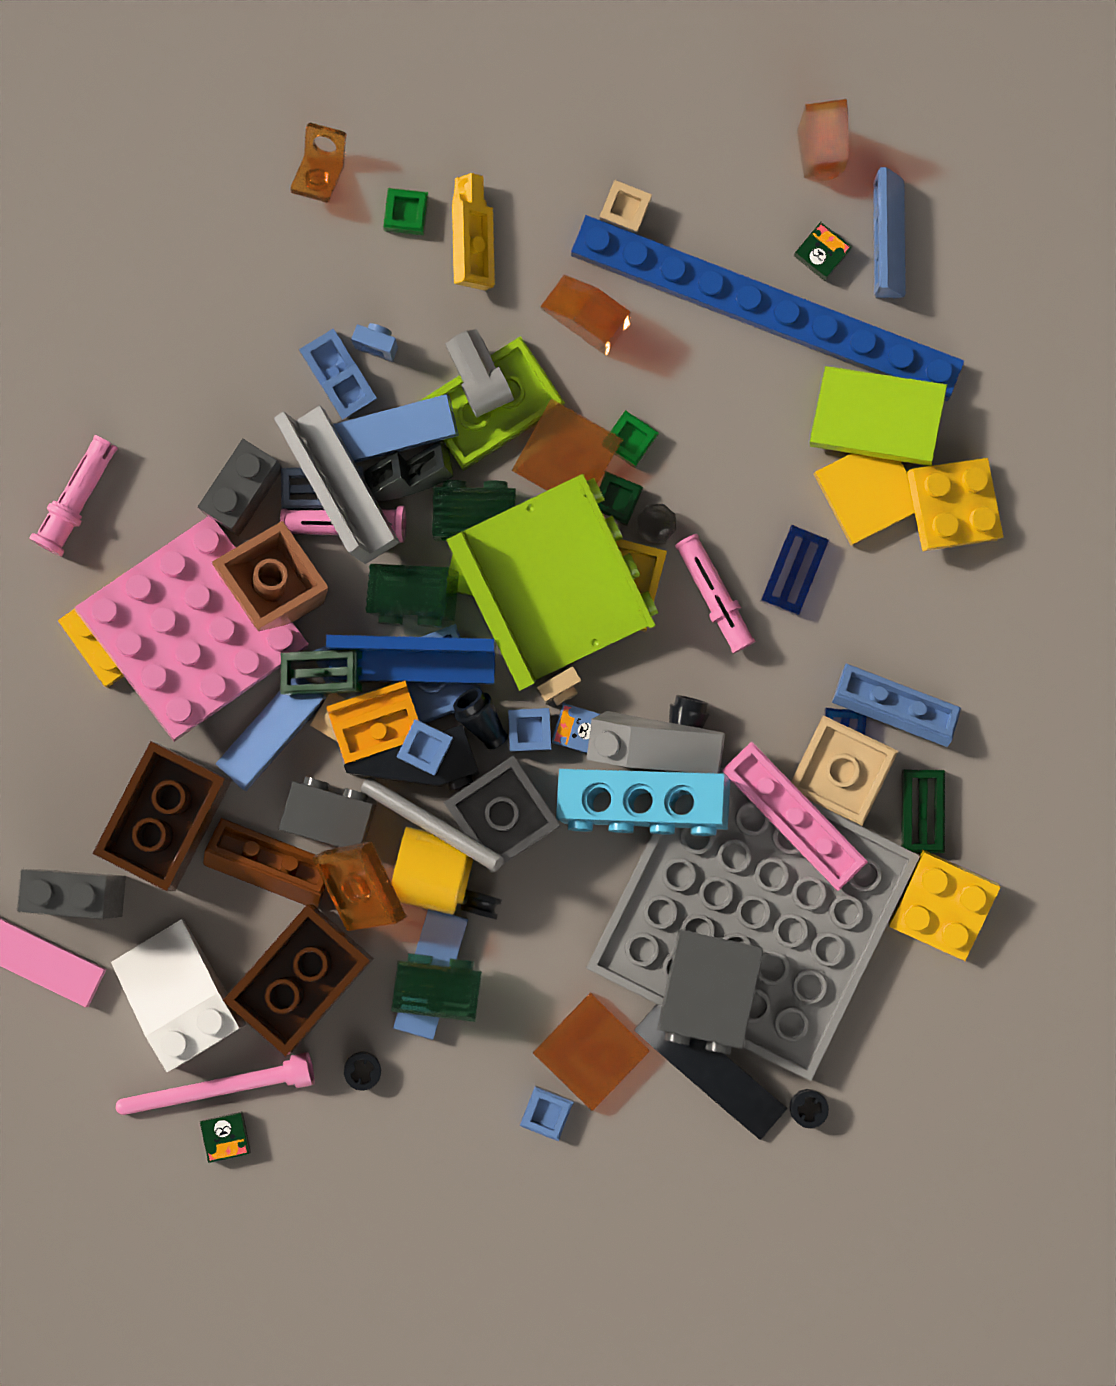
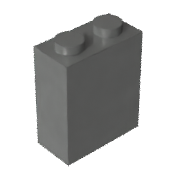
(71, 893)
(709, 991)

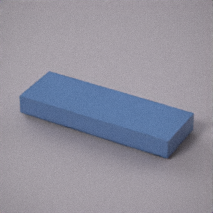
(399, 428)
(896, 705)
(442, 939)

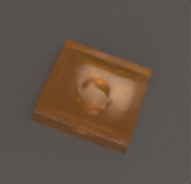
(566, 447)
(359, 886)
(591, 1051)

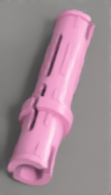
(738, 636)

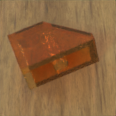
(824, 139)
(587, 312)

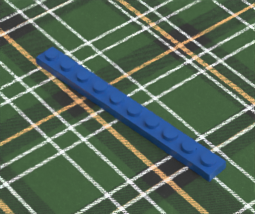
(762, 305)

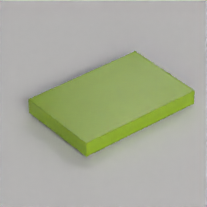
(878, 415)
(495, 428)

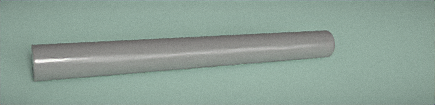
(432, 824)

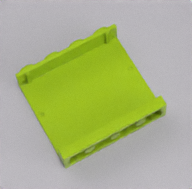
(552, 580)

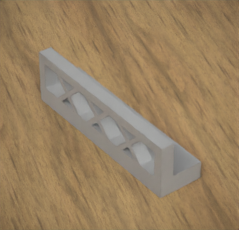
(338, 484)

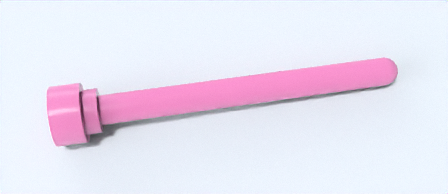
(296, 1072)

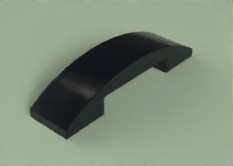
(716, 1077)

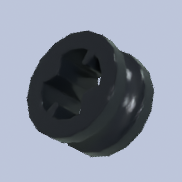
(481, 904)
(349, 1068)
(818, 1116)

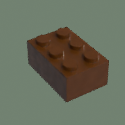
(162, 817)
(298, 979)

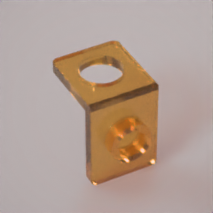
(319, 168)

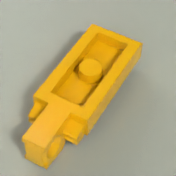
(472, 234)

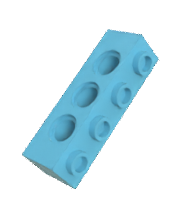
(580, 787)

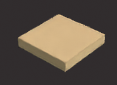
(843, 770)

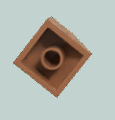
(272, 578)

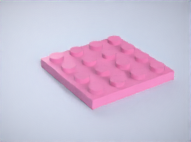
(183, 631)

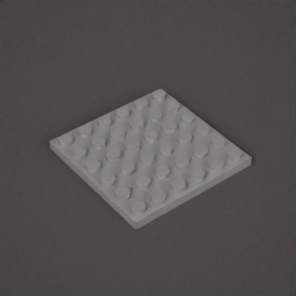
(763, 894)

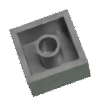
(503, 811)

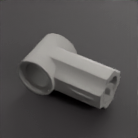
(482, 381)

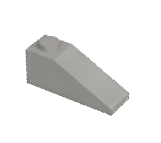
(654, 744)

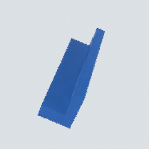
(419, 659)

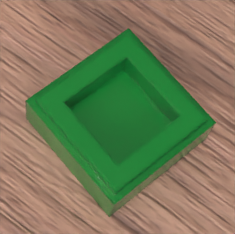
(406, 211)
(636, 438)

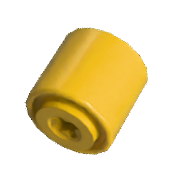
(430, 872)

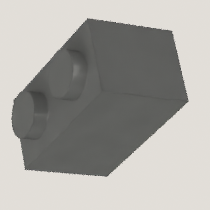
(240, 487)
(327, 815)

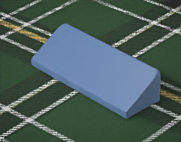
(889, 234)
(268, 735)

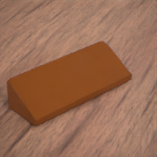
(264, 863)

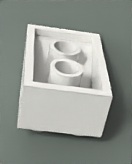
(176, 995)

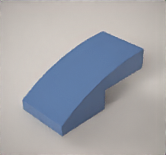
(337, 374)

